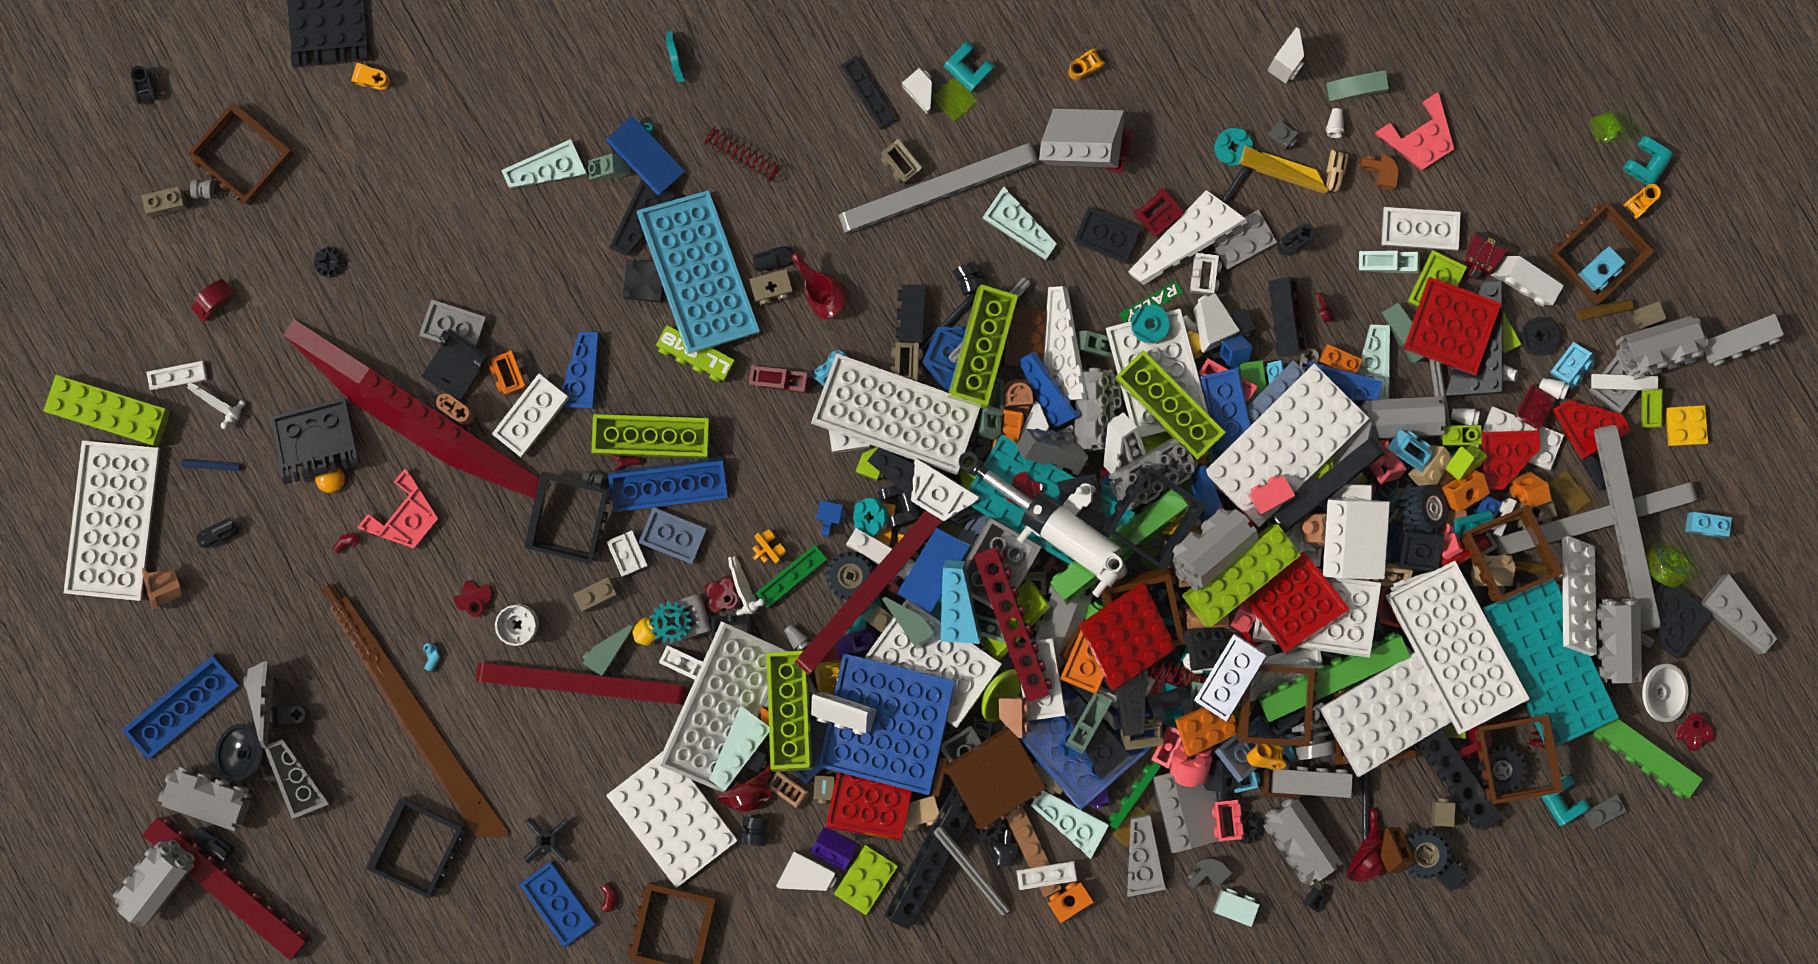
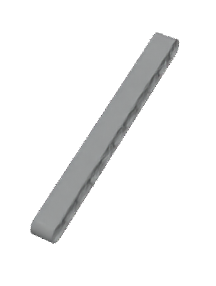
(938, 188)
(1597, 519)
(1626, 524)

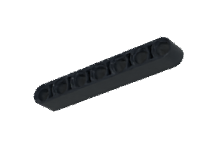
(1328, 484)

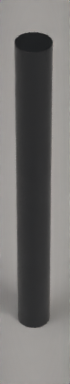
(1236, 183)
(951, 318)
(1365, 806)

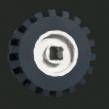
(1424, 508)

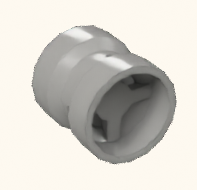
(201, 189)

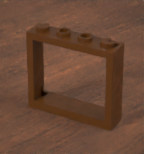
(215, 131)
(1644, 249)
(1539, 540)
(1149, 578)
(1244, 705)
(1556, 786)
(642, 912)

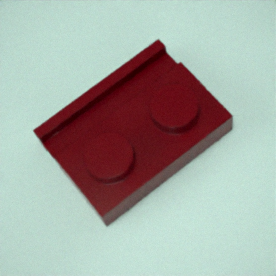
(1535, 407)

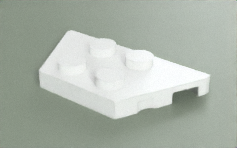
(939, 493)

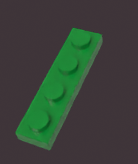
(791, 576)
(1138, 787)

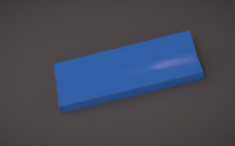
(668, 484)
(180, 706)

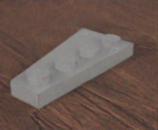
(1144, 862)

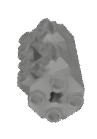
(1661, 347)
(1096, 412)
(1419, 415)
(1168, 459)
(1220, 543)
(1061, 621)
(1619, 641)
(204, 798)
(1302, 841)
(153, 882)

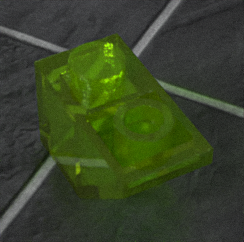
(1605, 127)

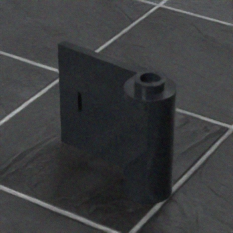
(455, 364)

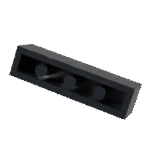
(1287, 317)

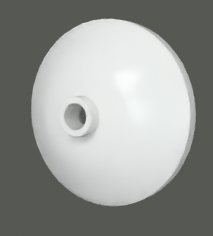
(1665, 692)

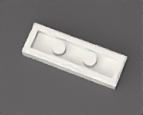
(177, 375)
(1046, 875)

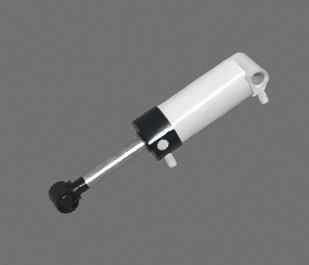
(1059, 527)

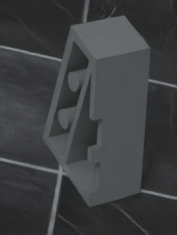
(1052, 447)

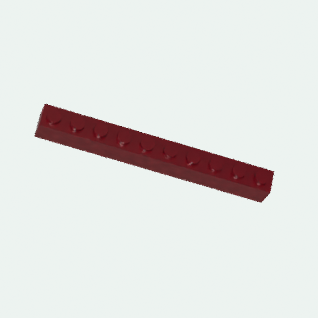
(232, 892)

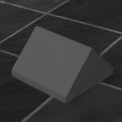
(960, 744)

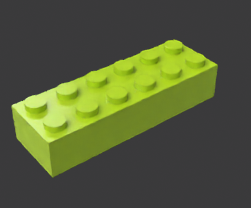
(982, 346)
(1169, 405)
(107, 411)
(650, 436)
(1243, 576)
(788, 713)

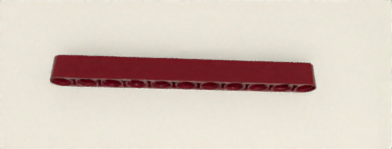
(867, 592)
(581, 683)

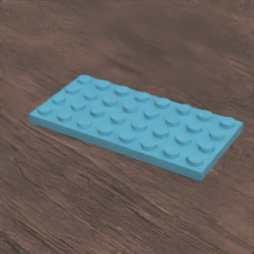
(698, 272)

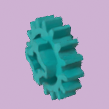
(675, 616)

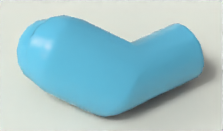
(433, 656)

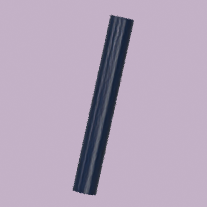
(211, 465)

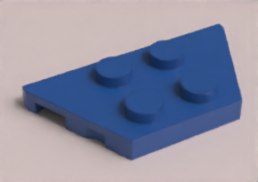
(941, 346)

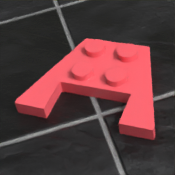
(1427, 142)
(411, 519)

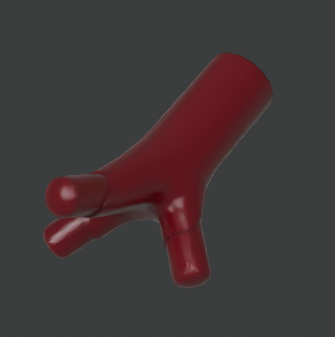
(625, 461)

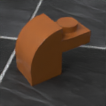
(1386, 171)

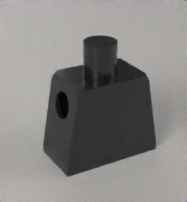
(1220, 779)

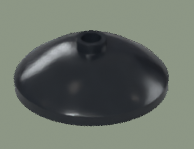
(238, 753)

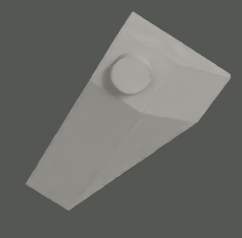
(259, 688)

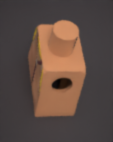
(1315, 529)

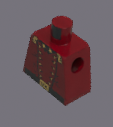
(1483, 254)

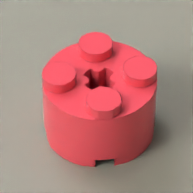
(1190, 769)

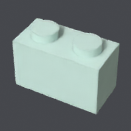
(1235, 907)

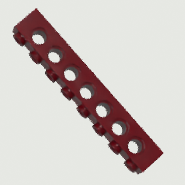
(1031, 690)

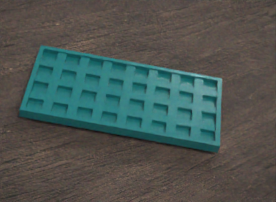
(1006, 463)
(1552, 675)

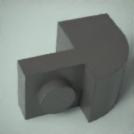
(1209, 867)

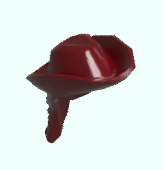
(823, 291)
(750, 794)
(1368, 861)

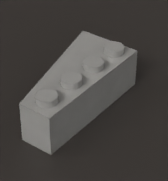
(1312, 783)

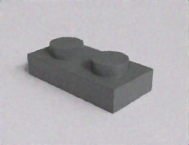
(1604, 811)

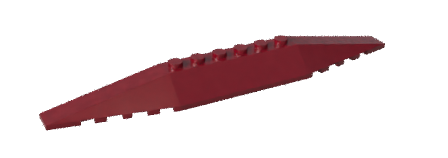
(409, 415)

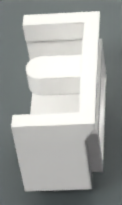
(1196, 273)

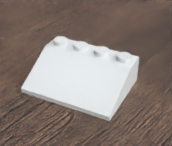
(1356, 538)

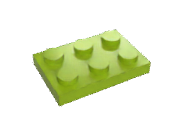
(1440, 268)
(865, 880)

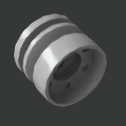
(1319, 746)

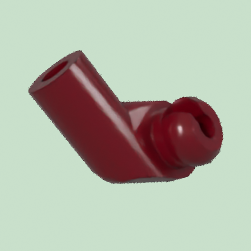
(346, 539)
(610, 899)

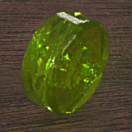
(1667, 565)

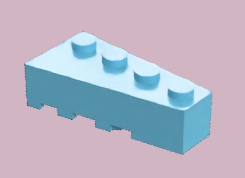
(958, 612)

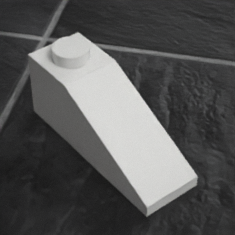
(680, 662)

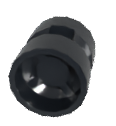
(968, 278)
(754, 831)

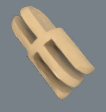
(1336, 170)

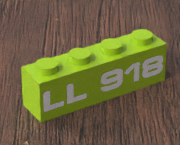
(706, 360)

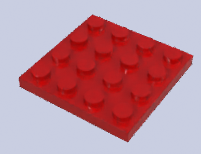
(1452, 326)
(1297, 604)
(1127, 636)
(868, 807)

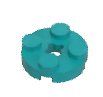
(1224, 140)
(1151, 335)
(862, 512)

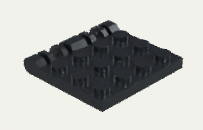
(327, 28)
(312, 437)

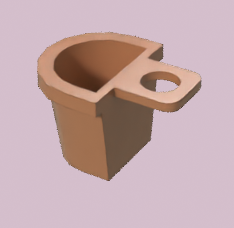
(1019, 396)
(161, 587)

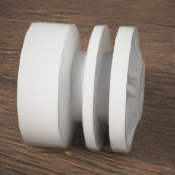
(505, 624)

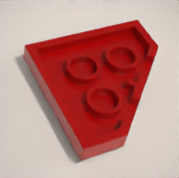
(1581, 421)
(1507, 455)

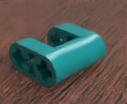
(963, 73)
(1656, 165)
(1558, 806)

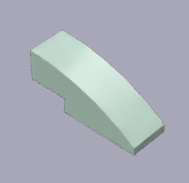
(1389, 261)

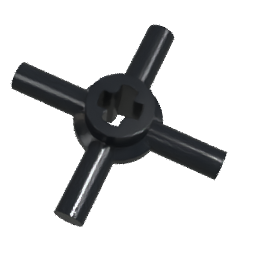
(546, 833)

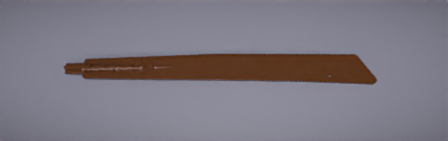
(415, 721)

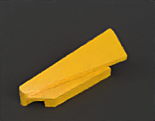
(1283, 169)

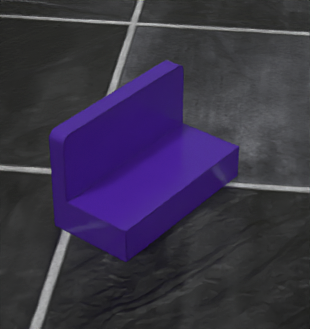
(833, 849)

